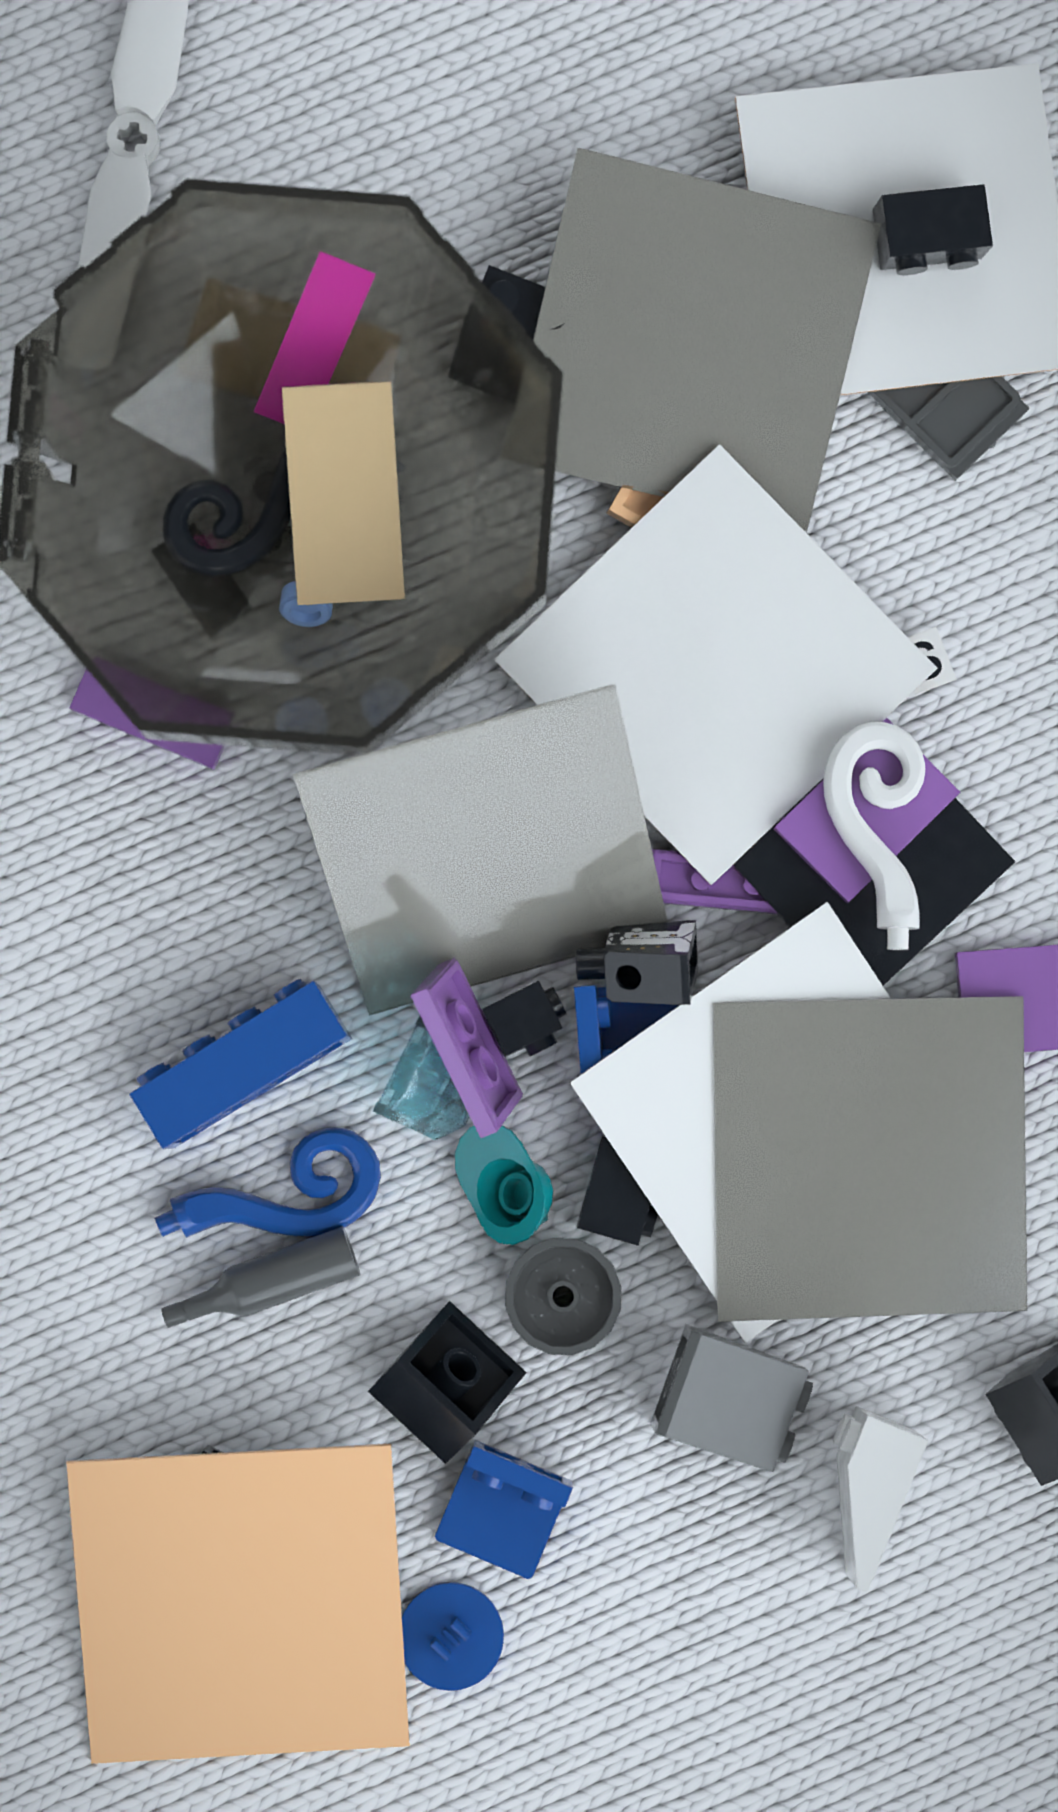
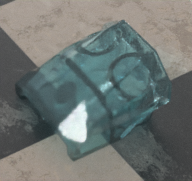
(422, 1090)

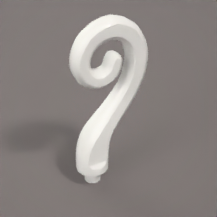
(894, 888)

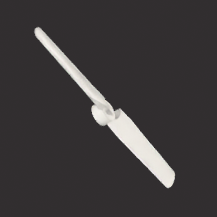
(142, 84)

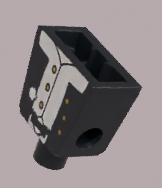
(645, 963)

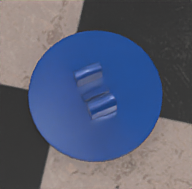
(451, 1636)

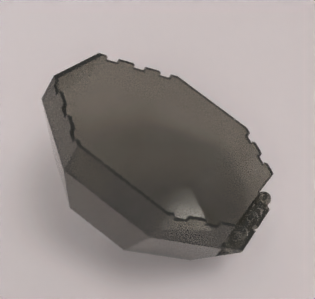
(156, 386)

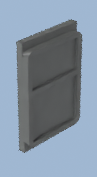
(955, 418)

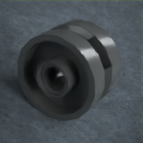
(531, 1291)

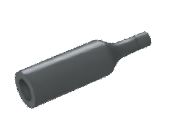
(273, 1279)

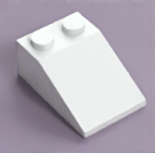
(874, 1477)

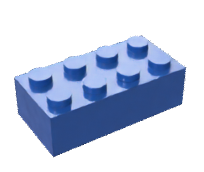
(240, 1065)

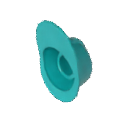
(503, 1185)

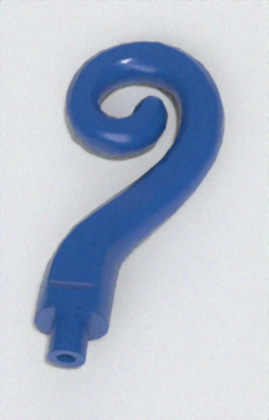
(215, 1206)

